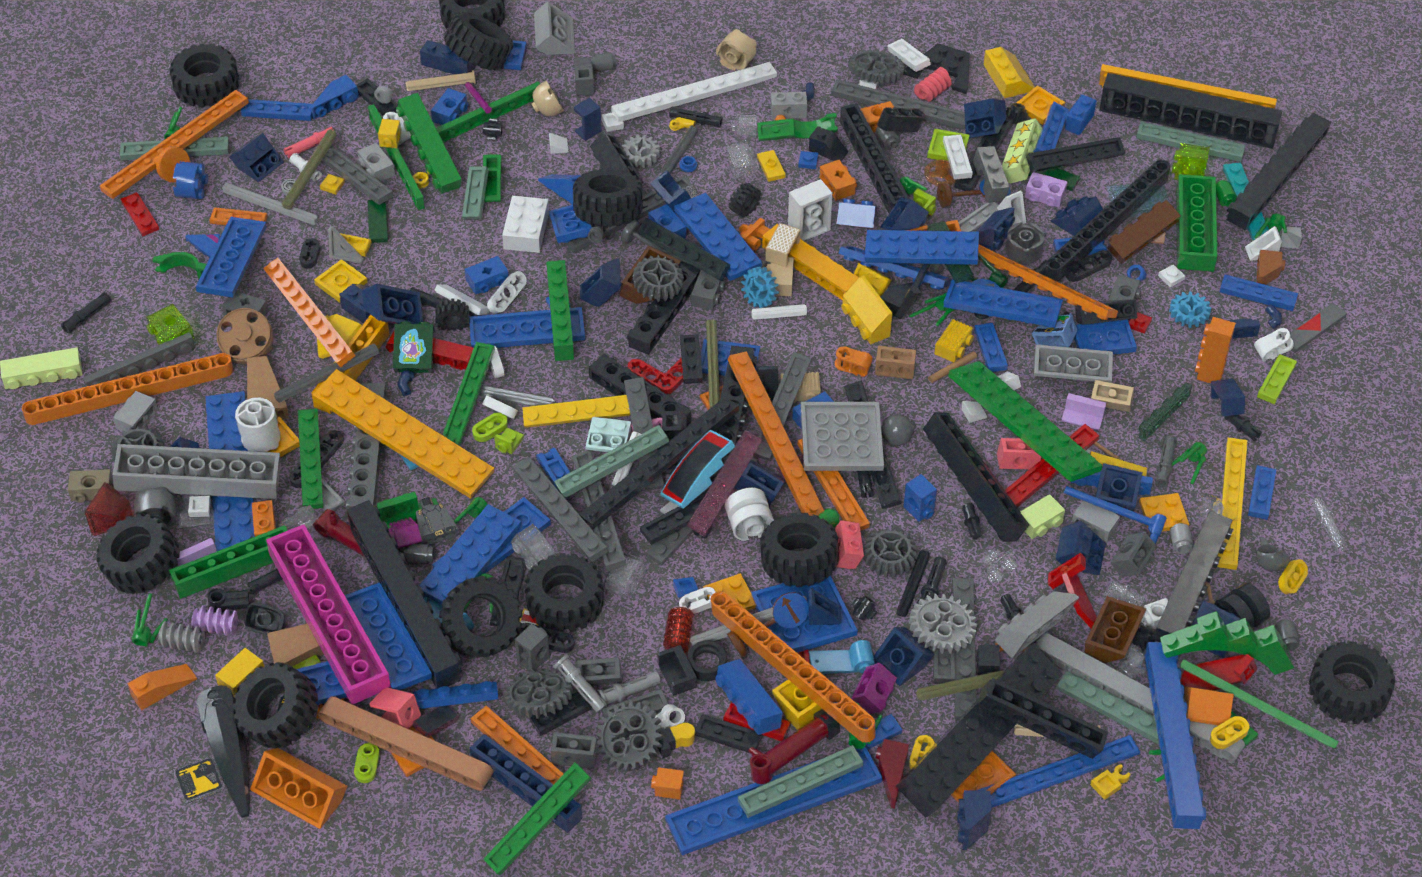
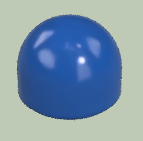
(1137, 267)

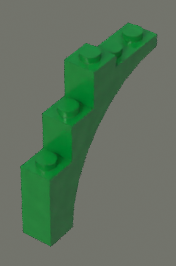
(1236, 637)

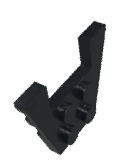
(952, 59)

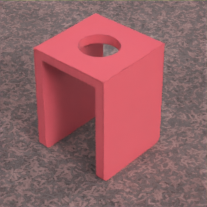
(396, 706)

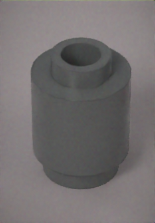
(603, 62)
(887, 138)
(419, 553)
(1288, 633)

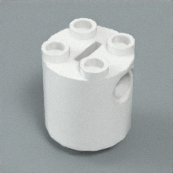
(258, 425)

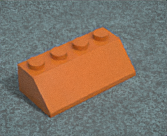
(297, 787)

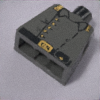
(435, 522)

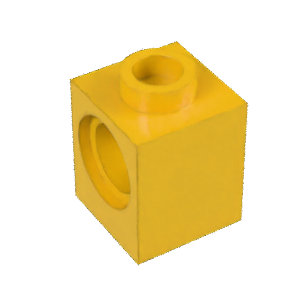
(389, 133)

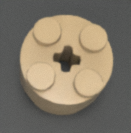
(736, 50)

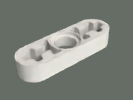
(499, 294)

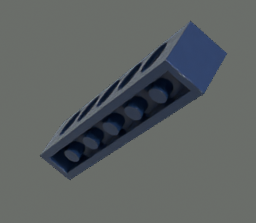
(522, 779)

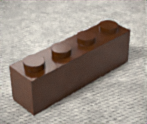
(1144, 231)

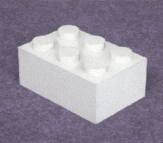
(810, 209)
(525, 224)

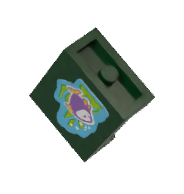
(413, 347)

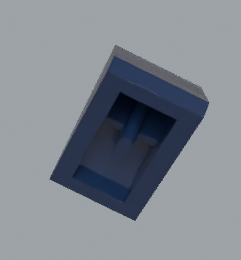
(823, 610)

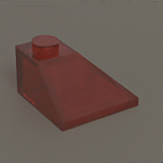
(107, 509)

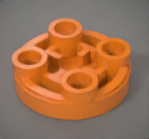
(167, 161)

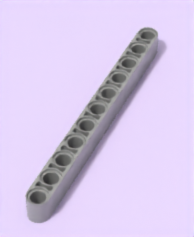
(1123, 687)

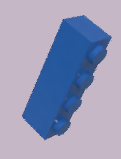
(749, 696)

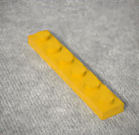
(575, 411)

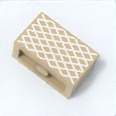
(781, 244)

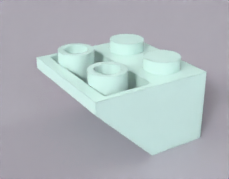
(607, 434)

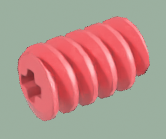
(933, 85)

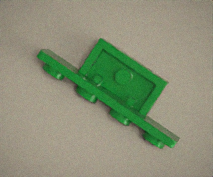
(400, 508)

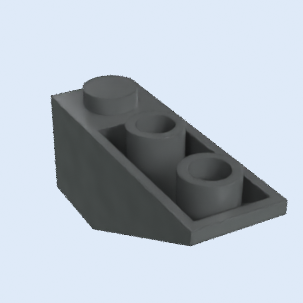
(583, 76)

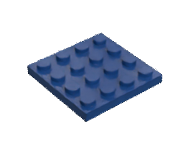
(807, 636)

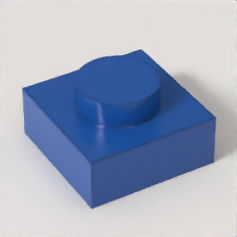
(808, 160)
(684, 586)

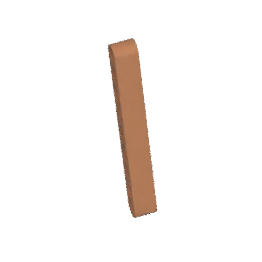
(406, 743)

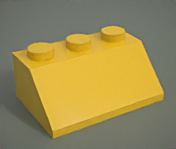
(1007, 72)
(867, 311)

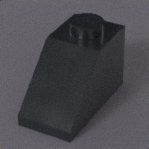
(827, 144)

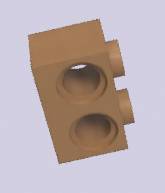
(895, 362)

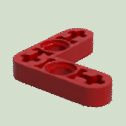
(667, 378)

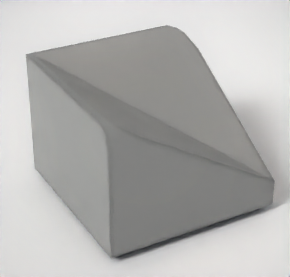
(1292, 238)

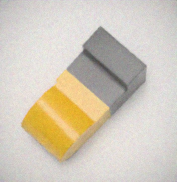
(675, 737)

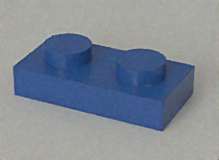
(516, 56)
(887, 729)

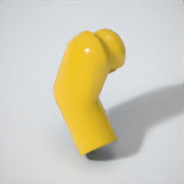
(680, 123)

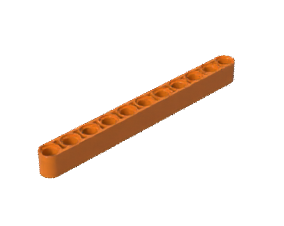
(120, 389)
(781, 656)

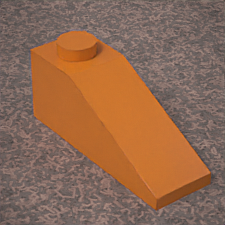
(159, 684)

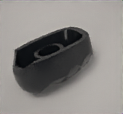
(264, 618)

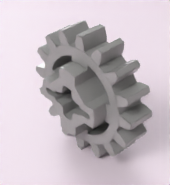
(641, 150)

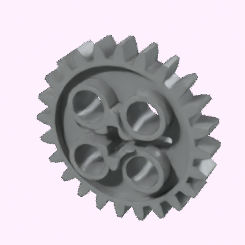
(942, 623)

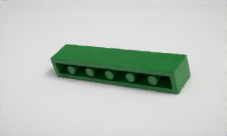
(429, 143)
(560, 310)
(223, 564)

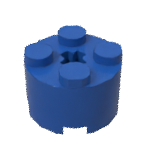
(190, 180)

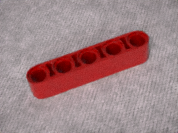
(444, 352)

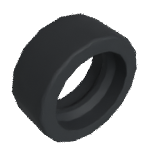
(705, 646)

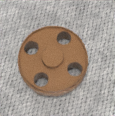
(244, 335)

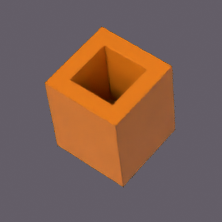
(668, 783)

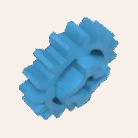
(760, 287)
(1190, 309)

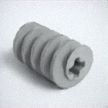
(181, 638)

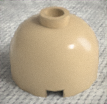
(546, 100)

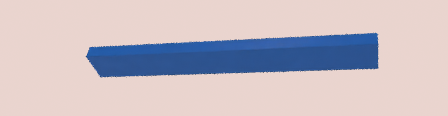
(1062, 771)

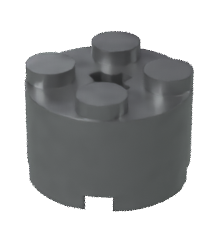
(1025, 243)
(156, 503)

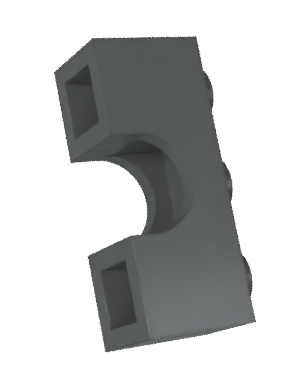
(988, 164)

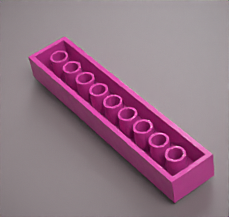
(328, 614)

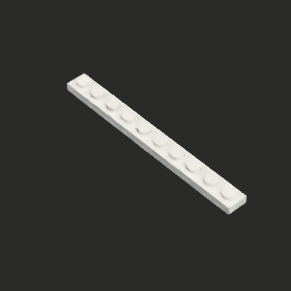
(693, 92)

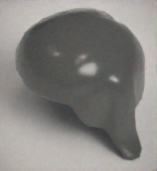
(897, 429)
(1270, 557)

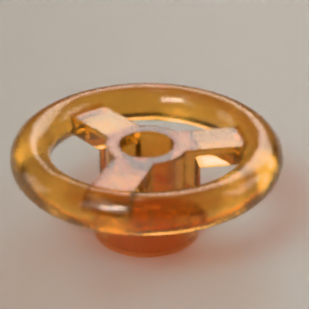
(941, 170)

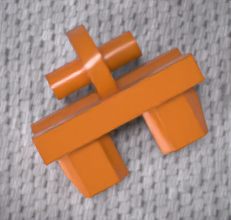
(753, 232)

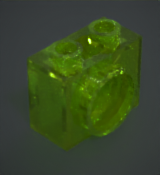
(1190, 160)
(167, 324)

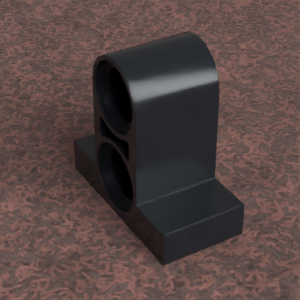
(769, 379)

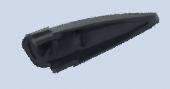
(226, 743)

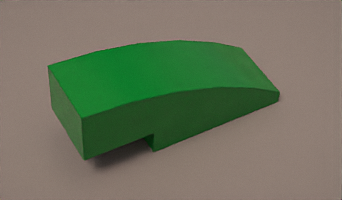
(494, 178)

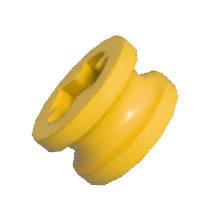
(425, 179)

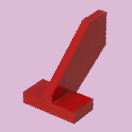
(1067, 574)
(1230, 669)

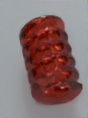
(678, 628)

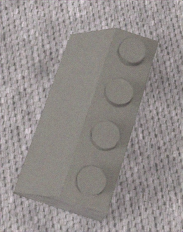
(1073, 363)
(1034, 622)

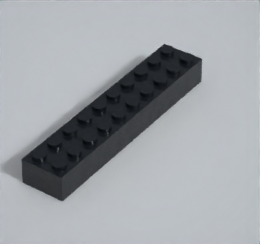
(1190, 110)
(403, 593)
(973, 736)

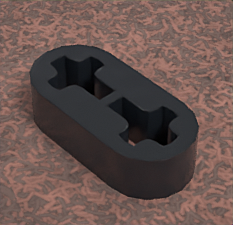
(313, 253)

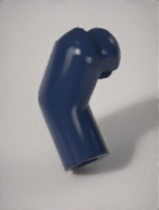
(809, 91)
(1275, 315)
(405, 377)

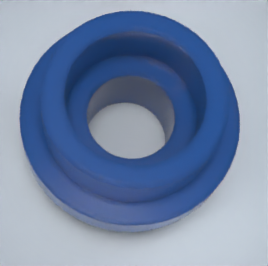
(688, 164)

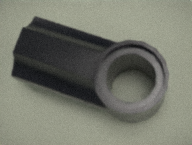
(230, 600)

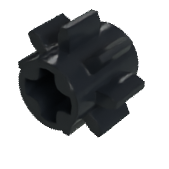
(1016, 113)
(493, 129)
(864, 608)
(1143, 636)

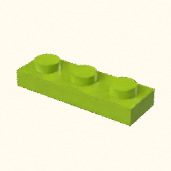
(1277, 379)

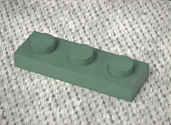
(475, 192)

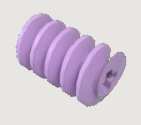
(216, 621)

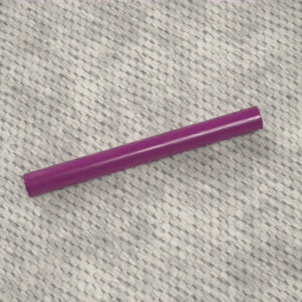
(478, 97)

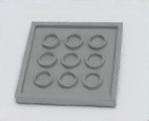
(841, 436)

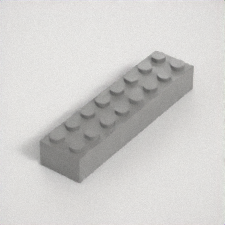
(197, 471)

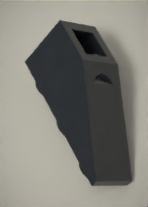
(1126, 310)

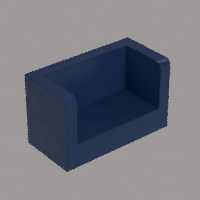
(591, 119)
(669, 190)
(1230, 395)

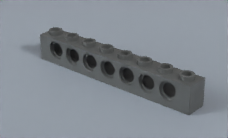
(365, 461)

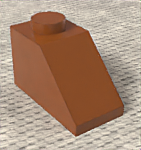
(1269, 266)

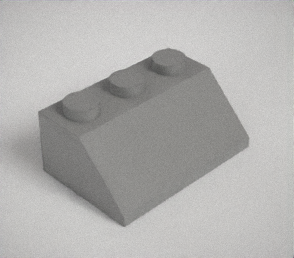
(553, 30)

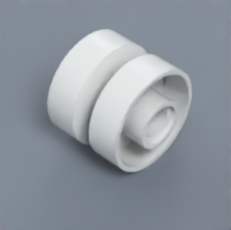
(748, 513)

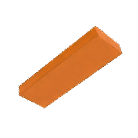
(221, 215)

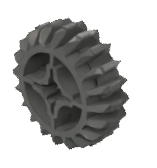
(661, 287)
(137, 437)
(890, 558)

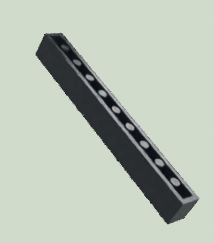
(1278, 171)

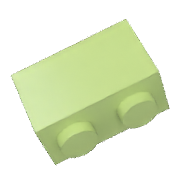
(1043, 516)

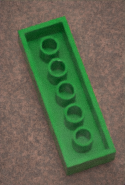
(1198, 223)

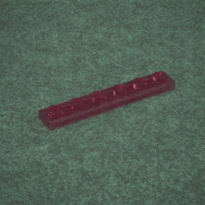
(724, 483)

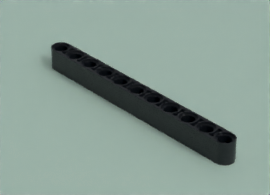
(1107, 220)

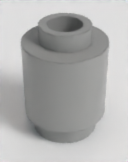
(1181, 538)

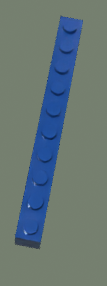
(1174, 739)

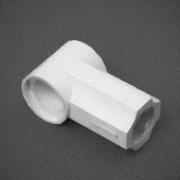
(664, 716)

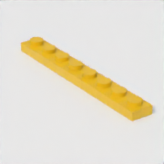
(1233, 498)

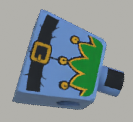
(1059, 336)

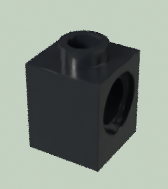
(988, 659)

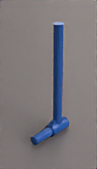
(1154, 524)

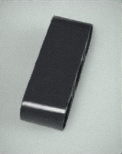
(900, 119)

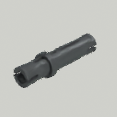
(1165, 467)

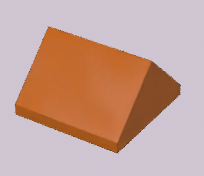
(1208, 706)

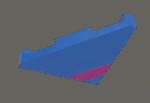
(204, 243)

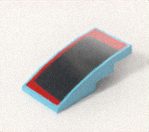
(696, 468)

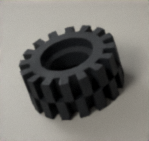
(745, 200)
(447, 308)

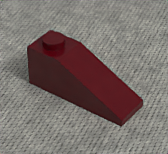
(892, 763)

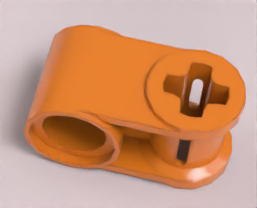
(854, 361)

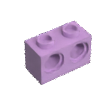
(1046, 189)

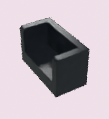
(676, 670)

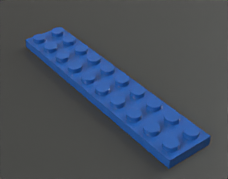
(231, 514)
(724, 817)

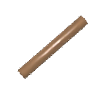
(945, 371)

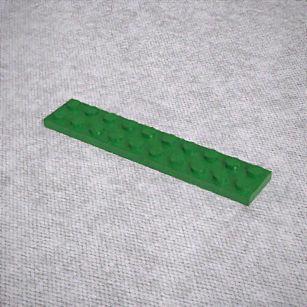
(1025, 421)

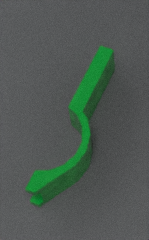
(792, 128)
(175, 259)

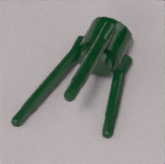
(997, 277)

